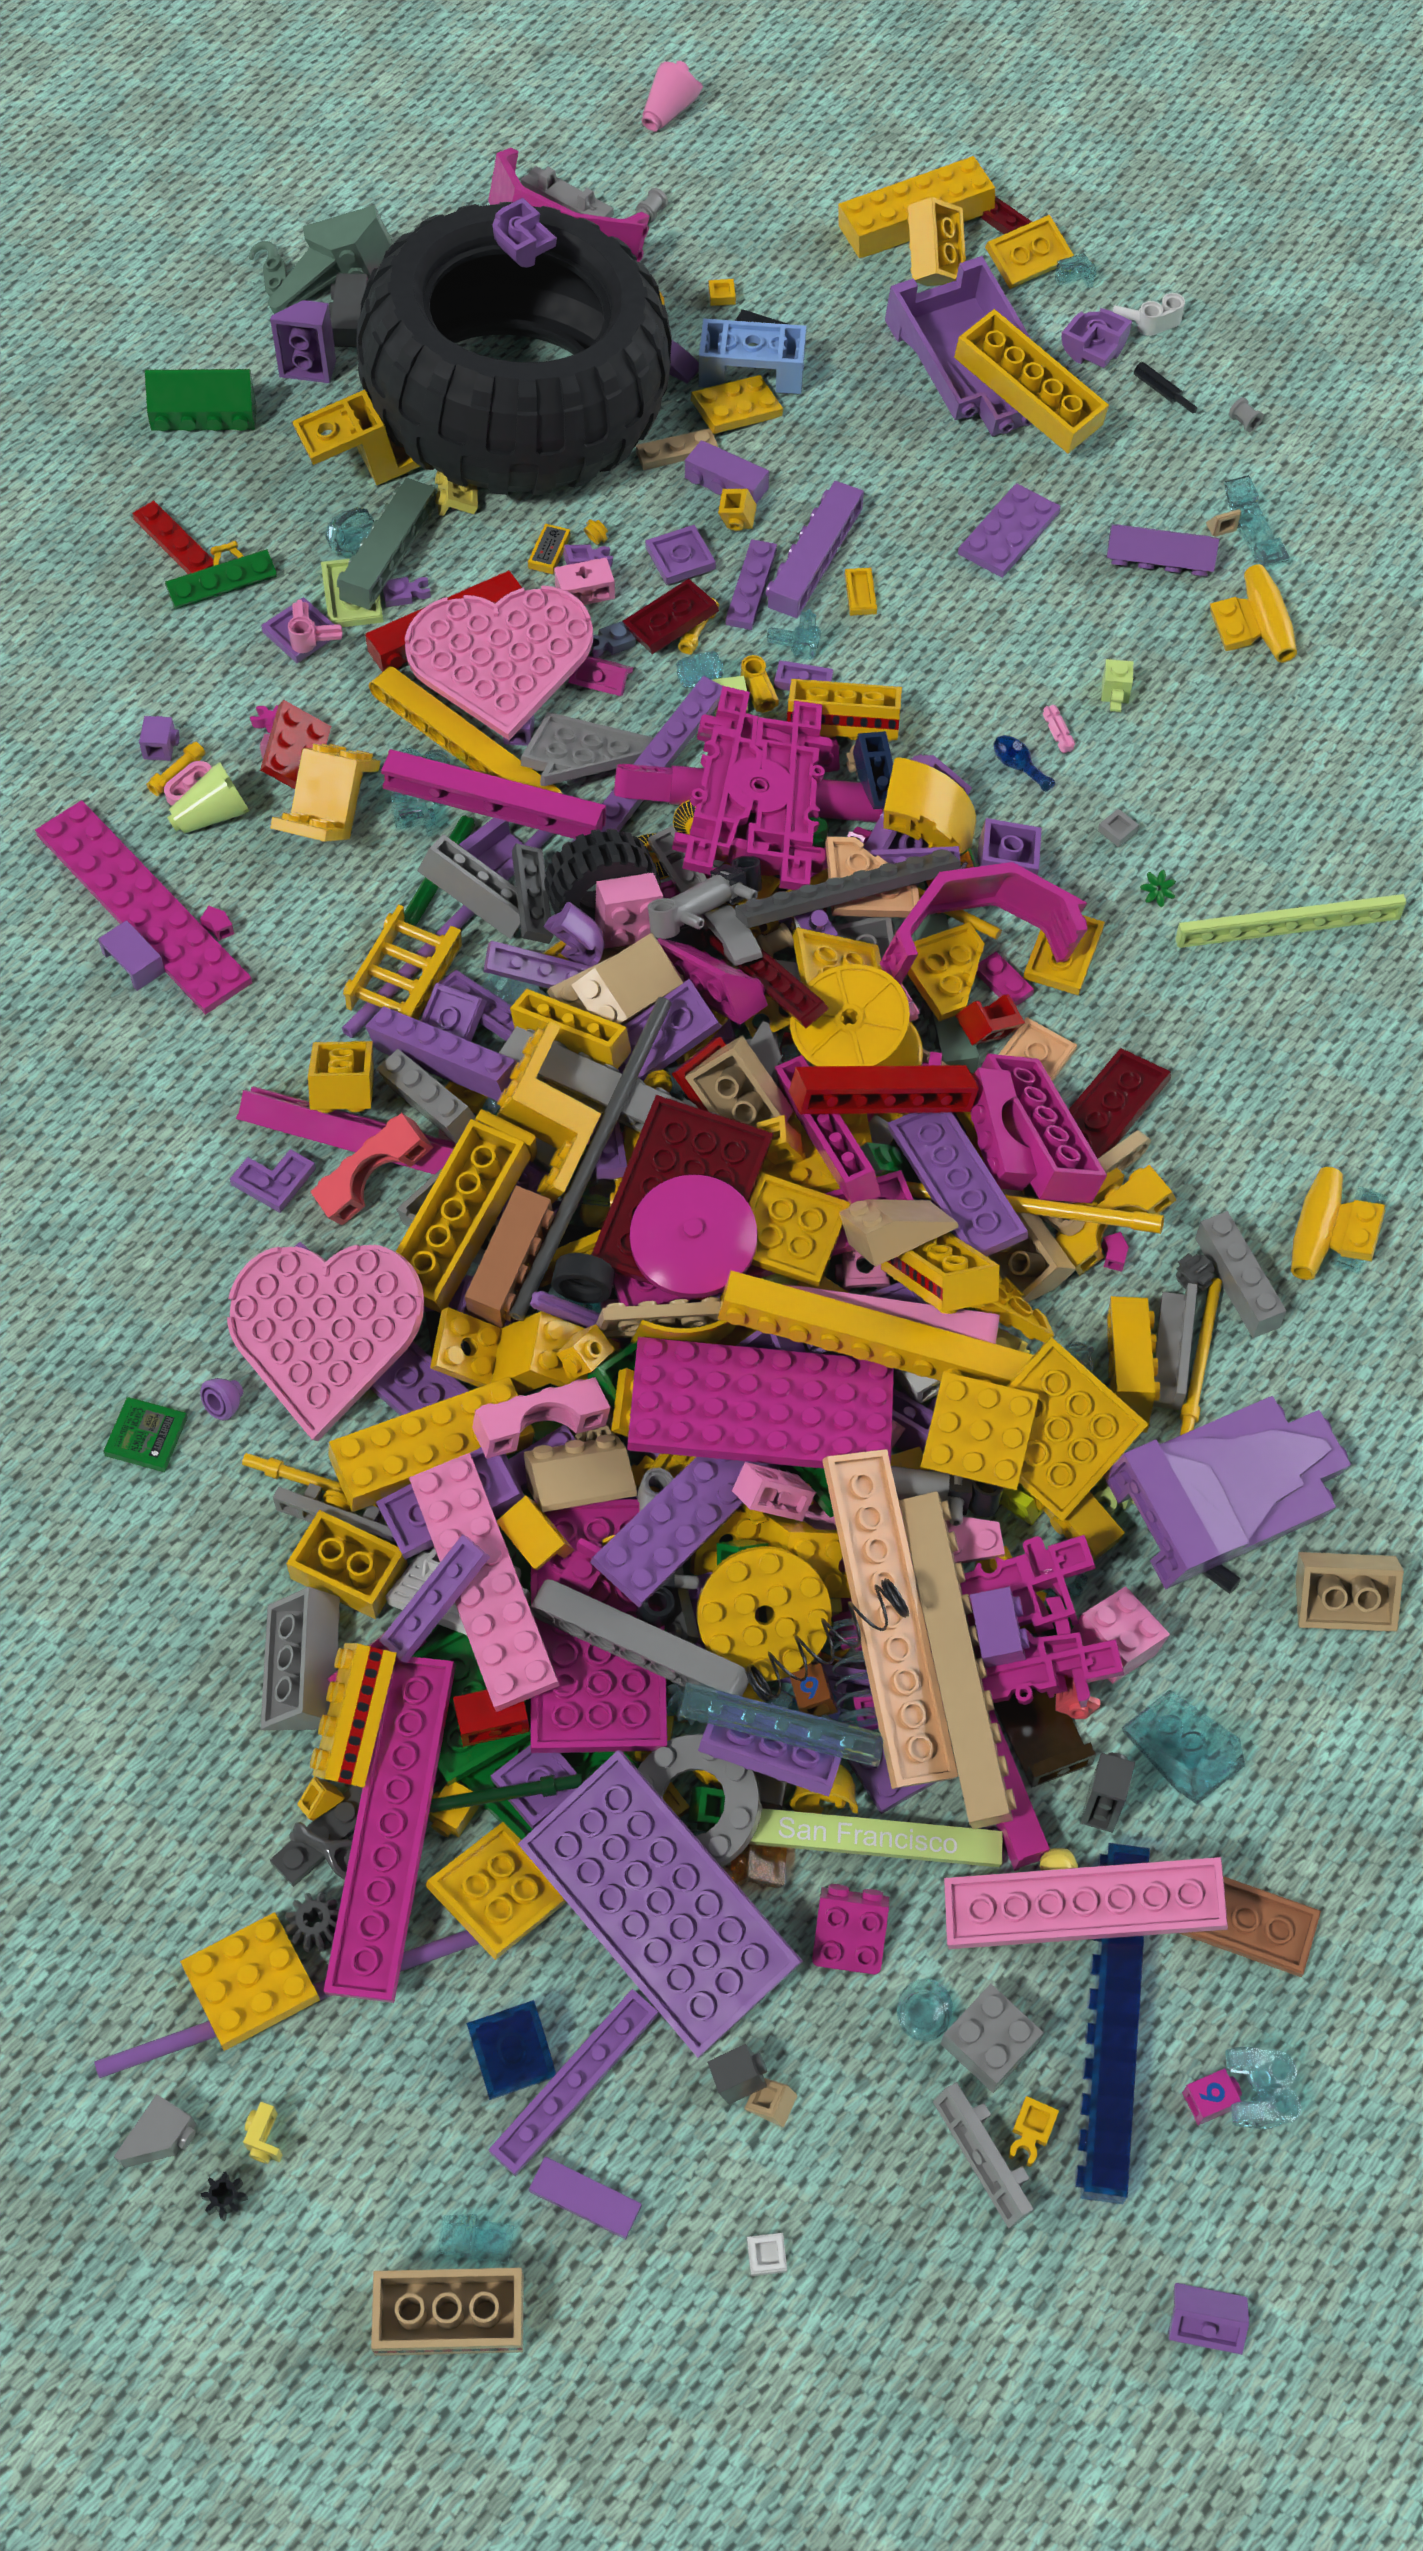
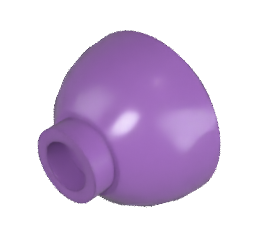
(221, 1397)

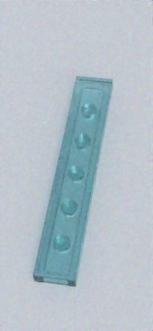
(781, 1724)

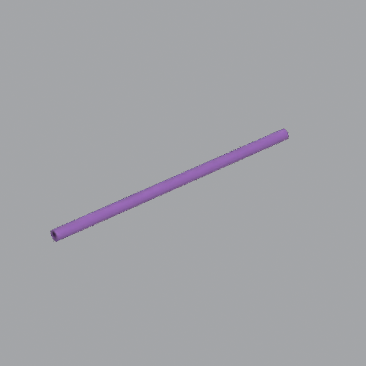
(458, 920)
(204, 2031)

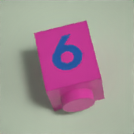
(1212, 2096)

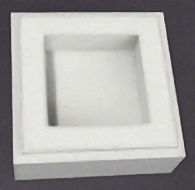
(767, 2254)

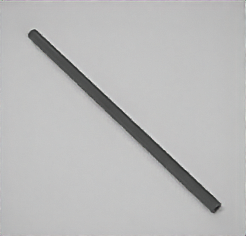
(590, 1159)

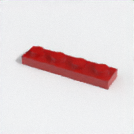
(172, 538)

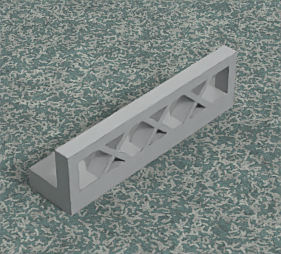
(1174, 1346)

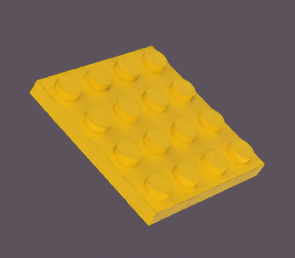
(1075, 1429)

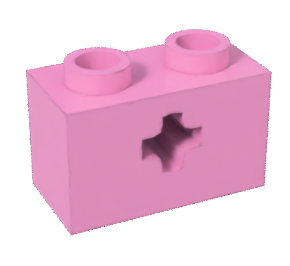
(587, 580)

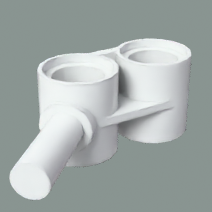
(1153, 317)

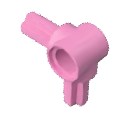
(303, 631)

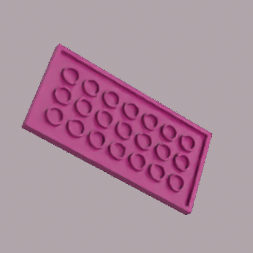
(757, 1403)
(600, 1697)

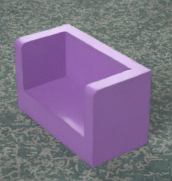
(132, 954)

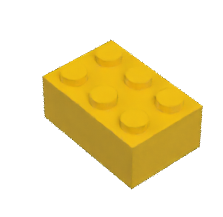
(341, 1076)
(346, 1563)

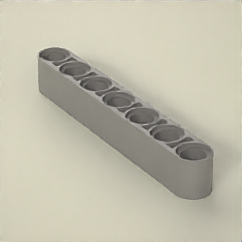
(635, 1640)

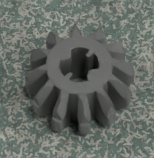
(307, 1912)

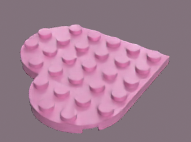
(500, 656)
(324, 1326)

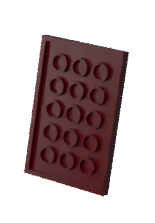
(675, 1144)

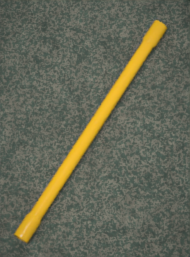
(1135, 1220)

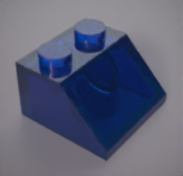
(511, 2050)

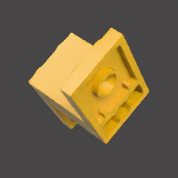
(353, 425)
(326, 792)
(547, 1113)
(516, 1351)
(813, 1545)

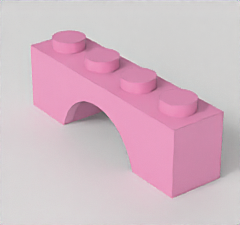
(576, 1405)

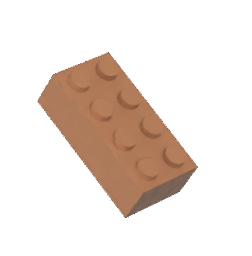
(509, 1257)

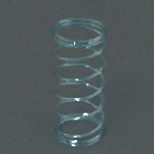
(870, 1711)

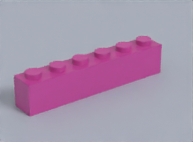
(833, 1143)

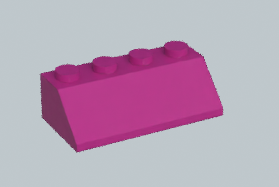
(721, 986)

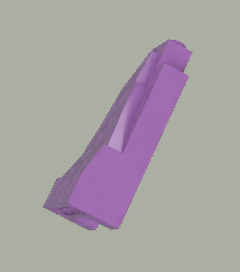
(931, 327)
(1229, 1486)

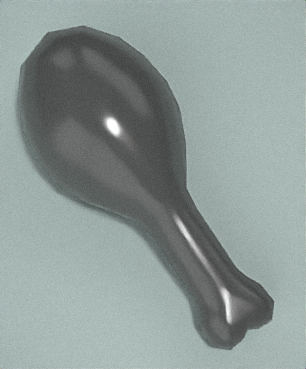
(335, 1852)

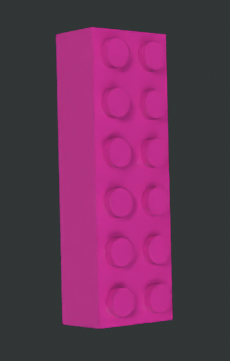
(1043, 1123)

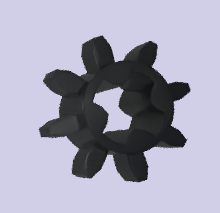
(217, 2189)

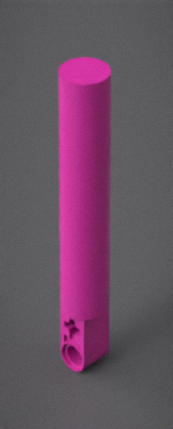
(674, 785)

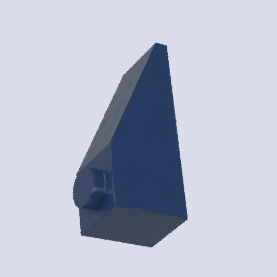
(873, 766)

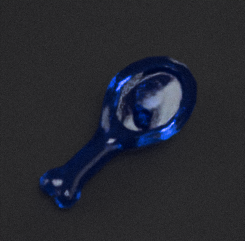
(1017, 756)

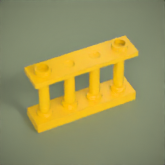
(420, 989)

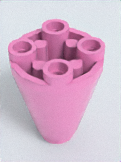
(670, 94)

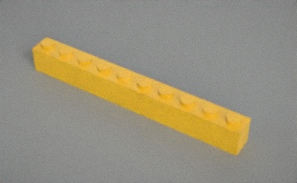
(864, 1332)

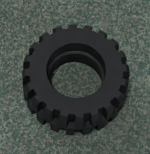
(591, 860)

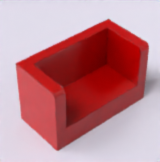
(990, 1022)
(481, 1722)

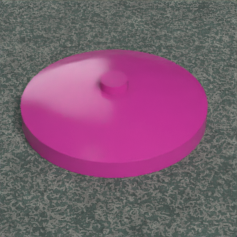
(693, 1235)

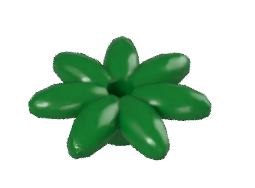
(1162, 885)

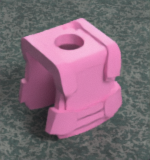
(851, 1277)

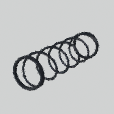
(890, 1593)

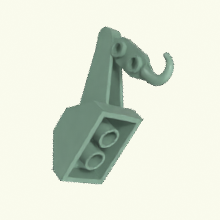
(336, 245)

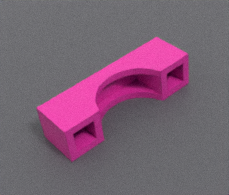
(1004, 1157)

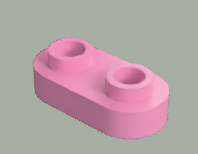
(185, 780)

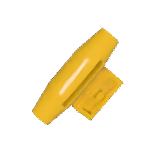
(1261, 615)
(1326, 1224)

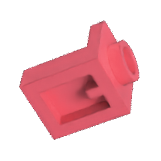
(1068, 1702)

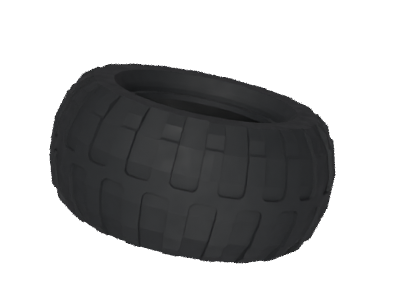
(503, 419)

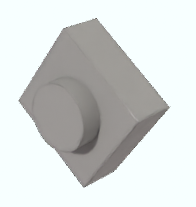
(1118, 827)

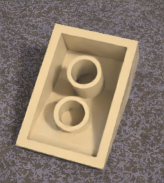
(628, 982)
(893, 1227)

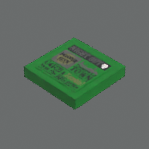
(145, 1434)

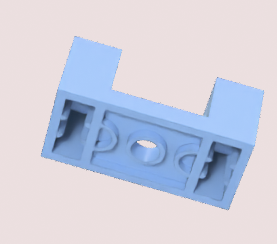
(778, 348)

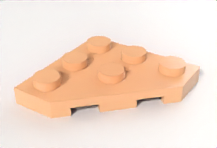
(847, 856)

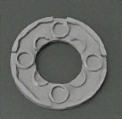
(740, 1788)

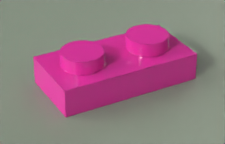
(1003, 978)

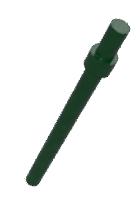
(546, 1786)

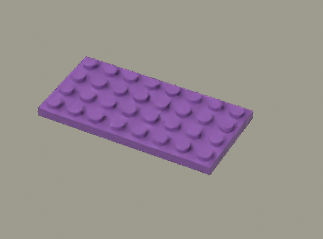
(660, 1903)

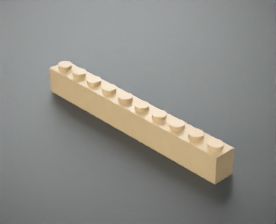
(955, 1661)

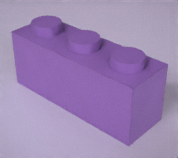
(722, 470)

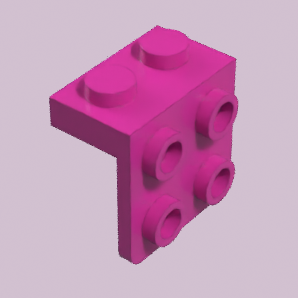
(850, 1929)

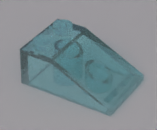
(1186, 1746)

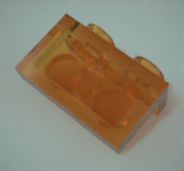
(760, 1865)

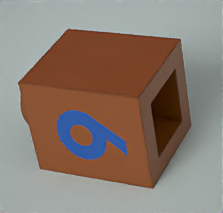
(815, 1693)

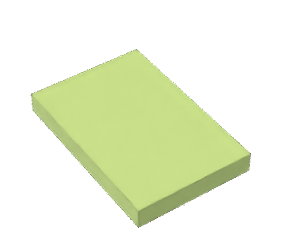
(340, 611)

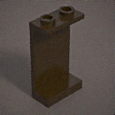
(1043, 1738)

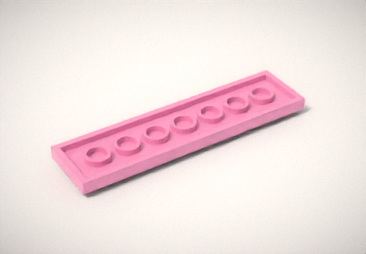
(494, 1602)
(1085, 1903)

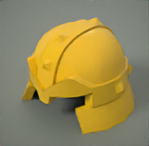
(841, 1792)

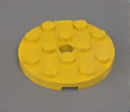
(759, 1579)

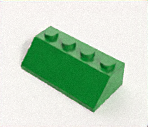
(200, 399)

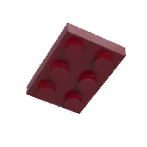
(671, 616)

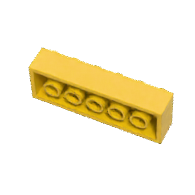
(881, 217)
(1031, 381)
(462, 1209)
(386, 1454)

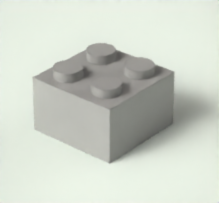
(991, 2038)

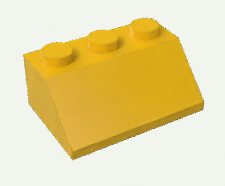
(935, 241)

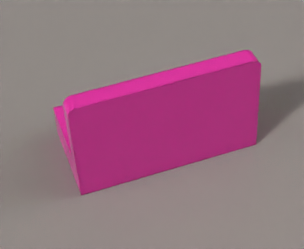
(601, 675)

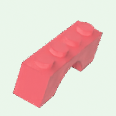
(343, 1190)

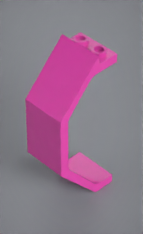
(508, 188)
(993, 885)

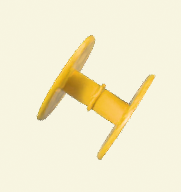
(863, 1023)

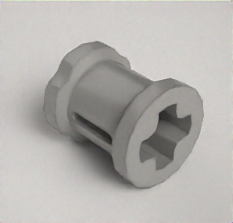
(1246, 414)

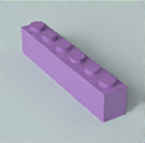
(814, 549)
(441, 1052)

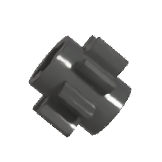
(1195, 1270)

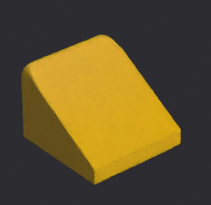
(319, 1798)

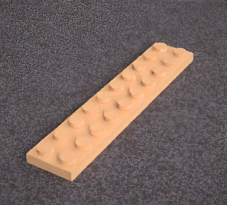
(900, 1657)

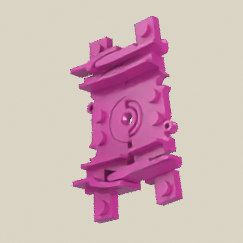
(764, 753)
(1048, 1656)

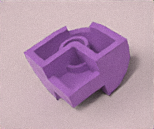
(521, 233)
(1096, 336)
(579, 933)

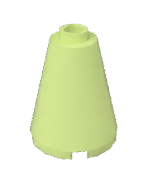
(207, 802)

